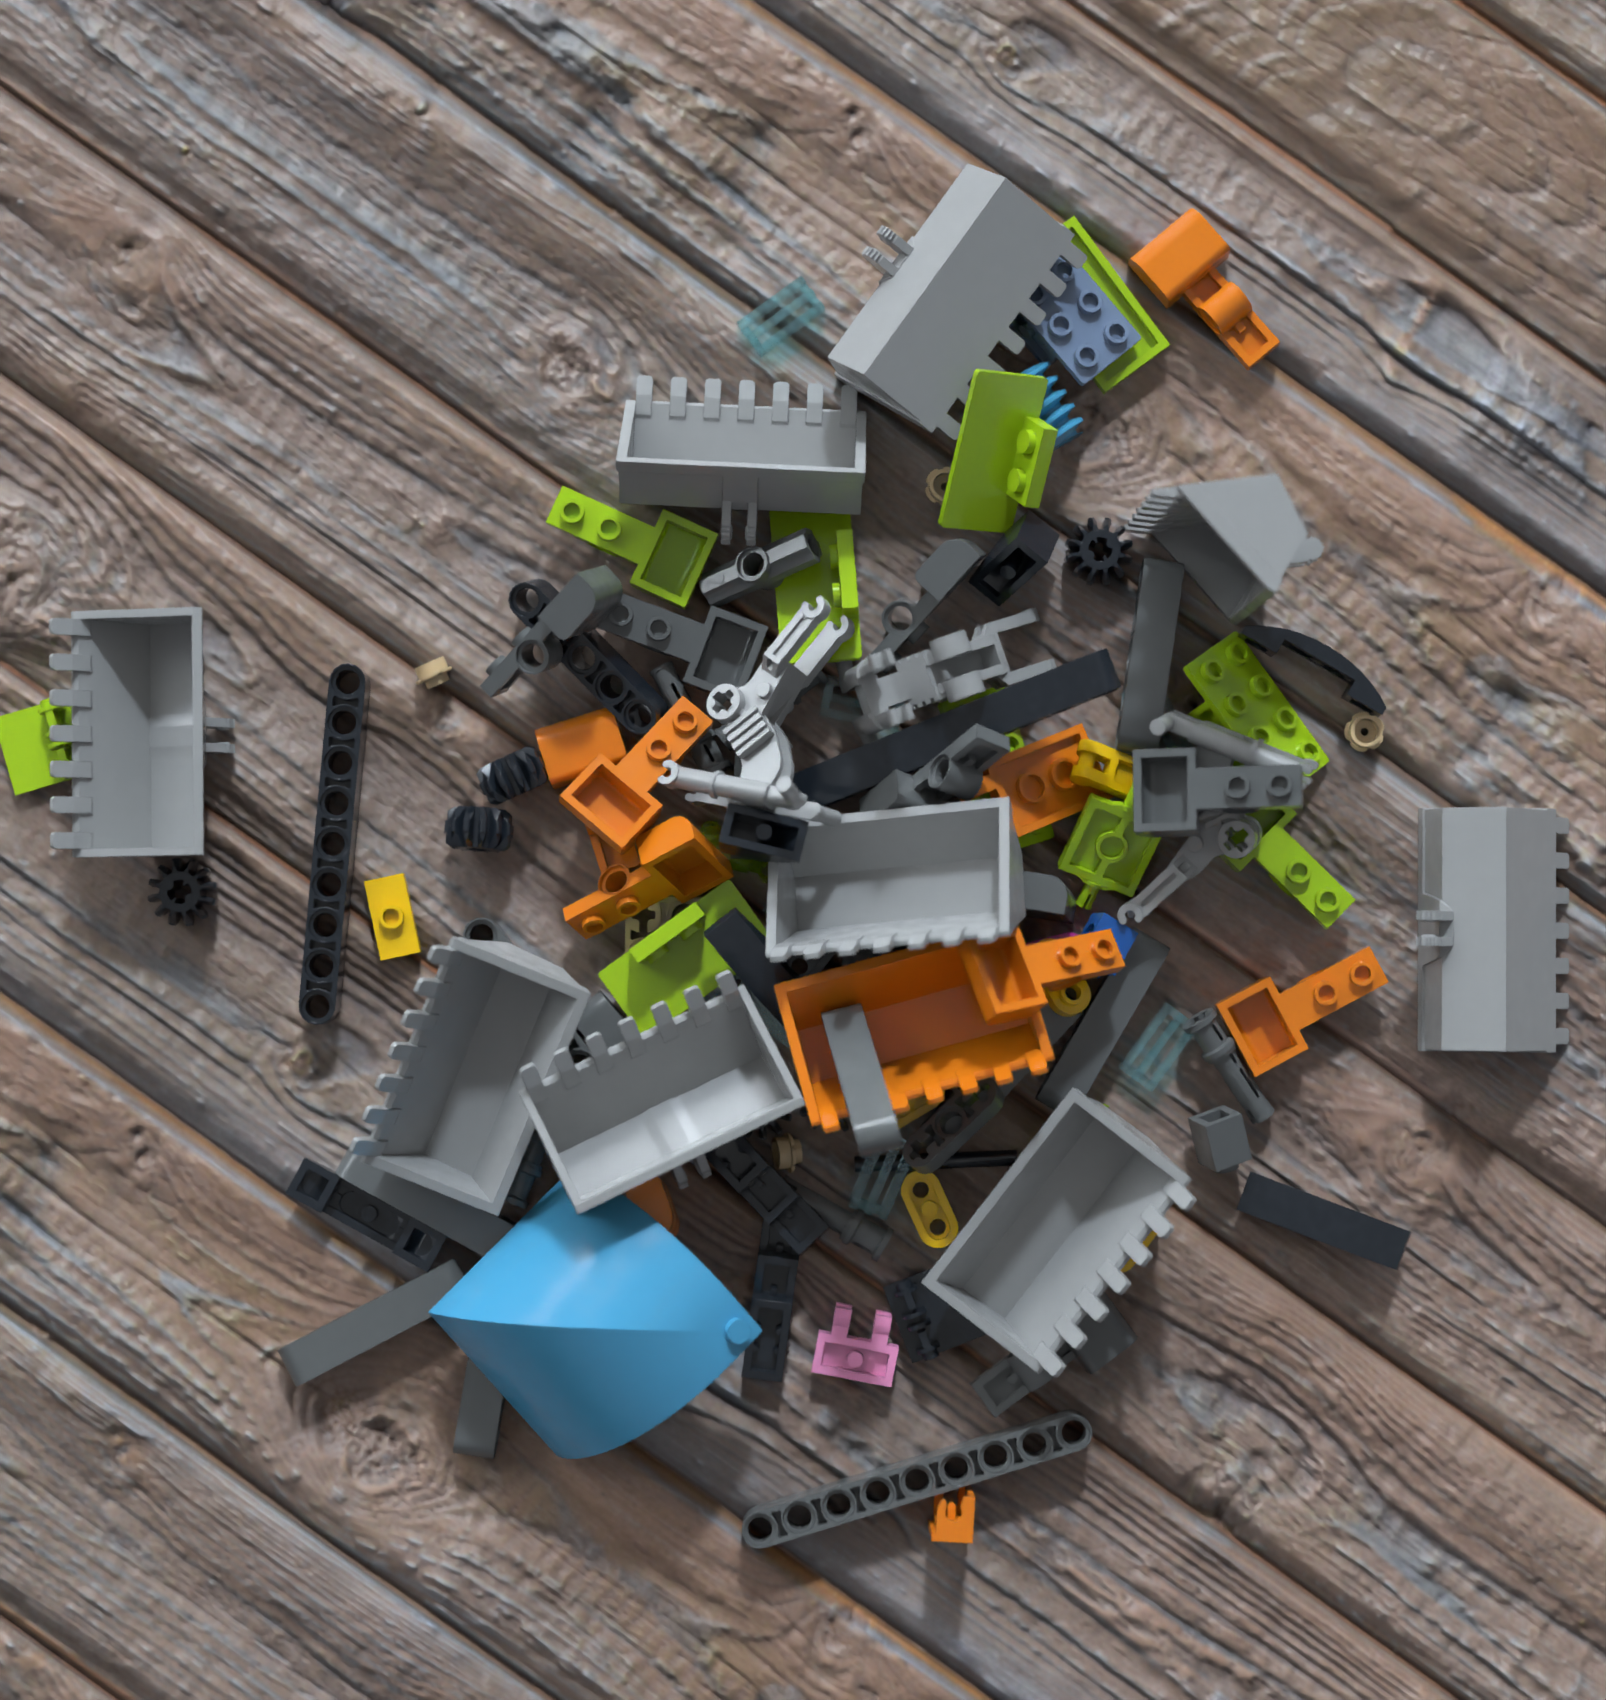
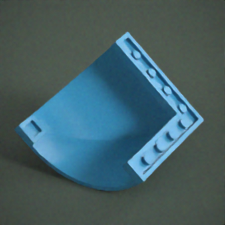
(594, 1323)

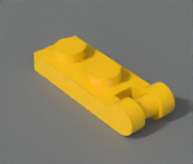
(1117, 771)

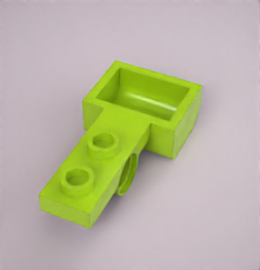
(665, 555)
(1293, 867)

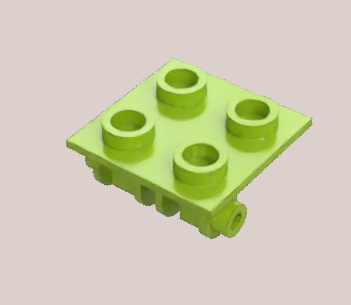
(29, 748)

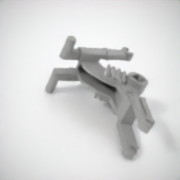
(946, 671)
(756, 720)
(1215, 748)

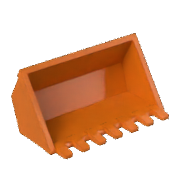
(920, 1024)

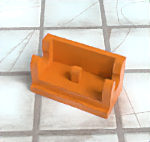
(953, 1521)

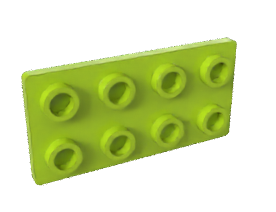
(998, 452)
(831, 578)
(1248, 701)
(674, 958)

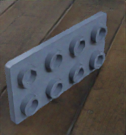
(1079, 326)

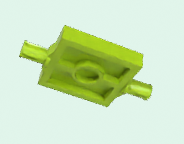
(1106, 849)

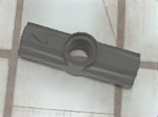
(780, 561)

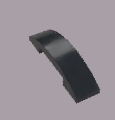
(1359, 690)
(328, 1193)

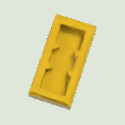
(392, 916)

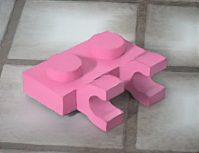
(853, 1356)

